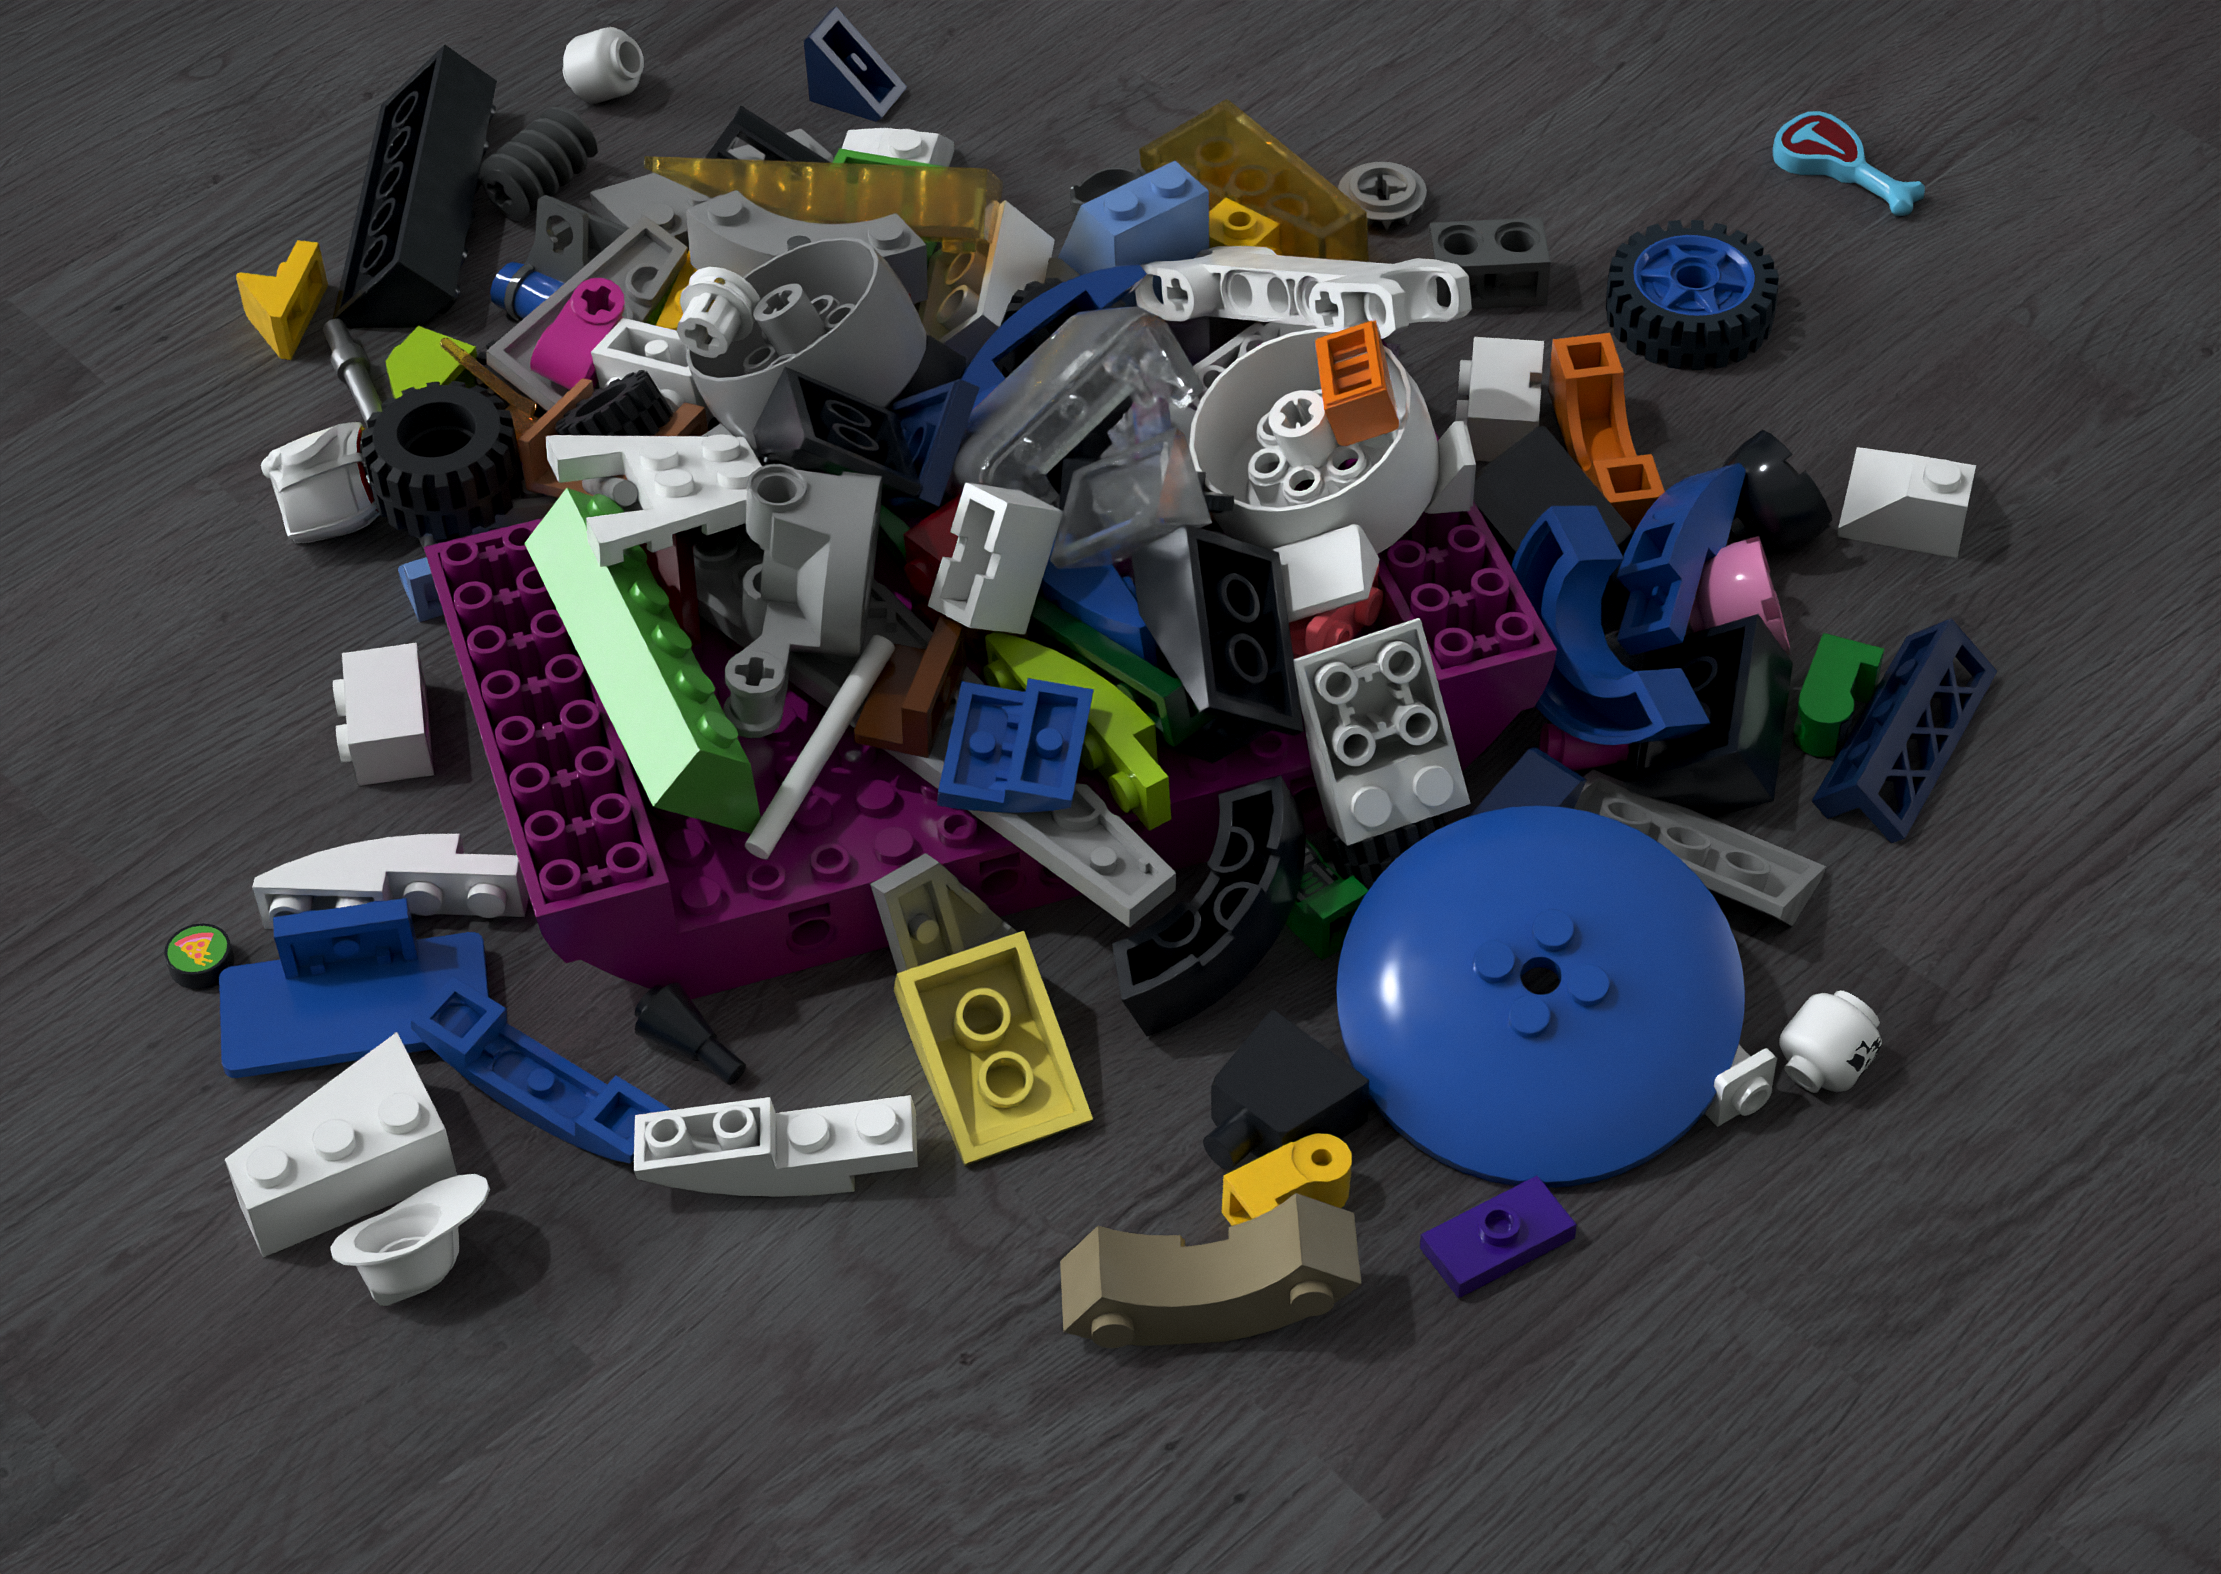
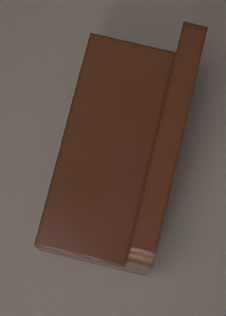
(914, 693)

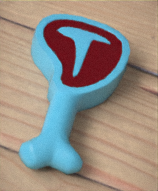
(1827, 146)

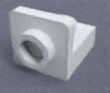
(1743, 1086)

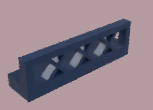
(1903, 712)

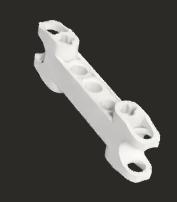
(1303, 290)

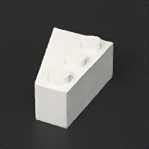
(342, 1152)

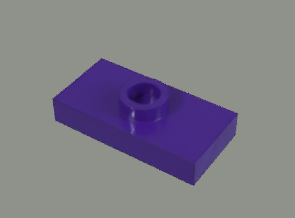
(1497, 1236)

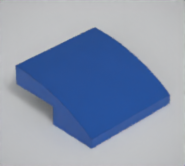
(1015, 747)

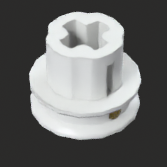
(725, 319)

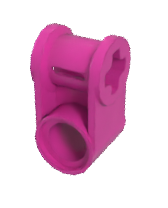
(584, 321)

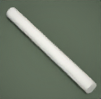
(819, 747)

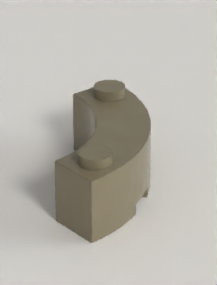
(1166, 1293)

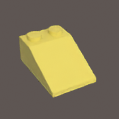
(991, 1048)

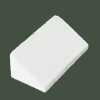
(1327, 571)

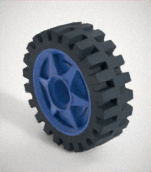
(1691, 294)

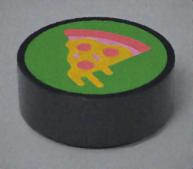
(198, 955)

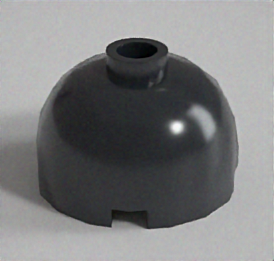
(1775, 499)

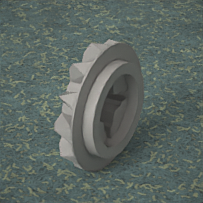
(1400, 184)

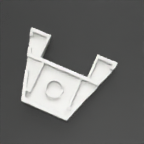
(677, 479)

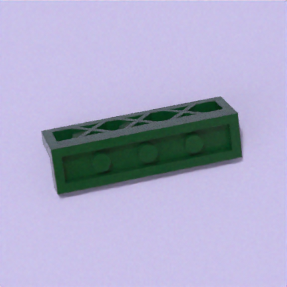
(1151, 688)

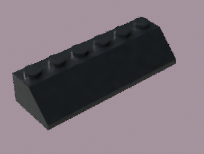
(418, 197)

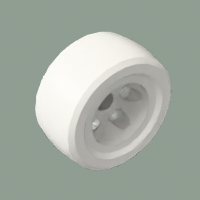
(1273, 413)

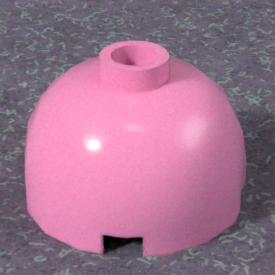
(1737, 587)

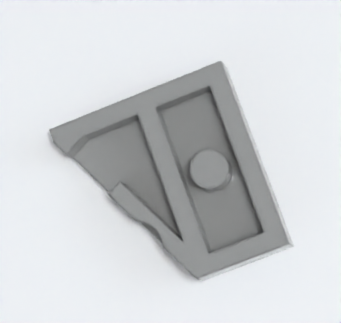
(932, 914)

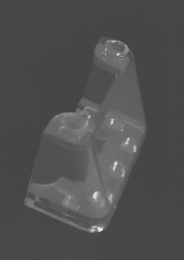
(1065, 394)

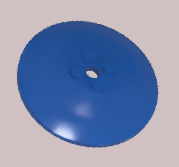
(1524, 1079)

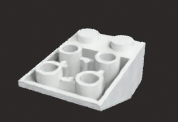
(1378, 733)

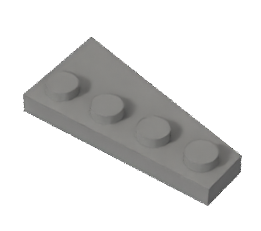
(666, 200)
(638, 261)

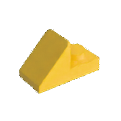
(285, 303)

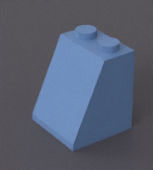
(1141, 223)

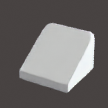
(1456, 472)

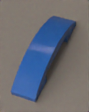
(1088, 291)
(528, 1077)

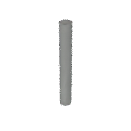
(616, 488)

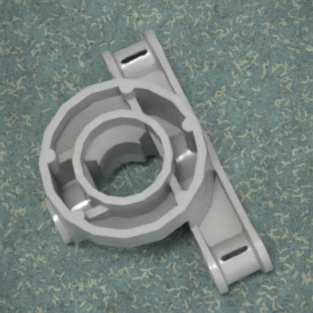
(808, 590)

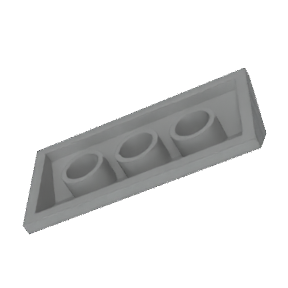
(1720, 855)

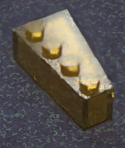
(1253, 168)

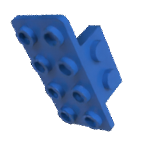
(338, 988)

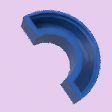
(1589, 692)

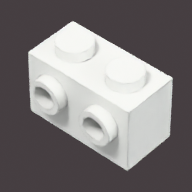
(649, 348)

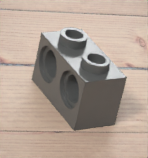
(1503, 258)

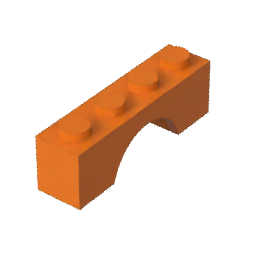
(1592, 416)

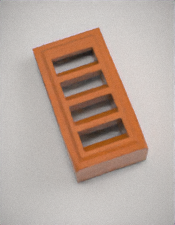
(1359, 389)

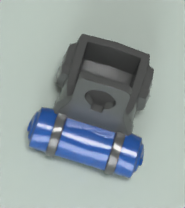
(554, 256)

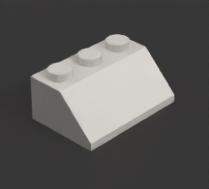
(973, 290)

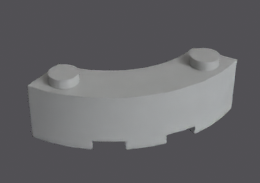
(743, 236)

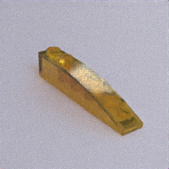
(935, 202)

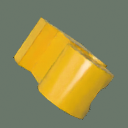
(1311, 1167)

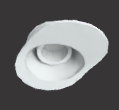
(413, 1241)

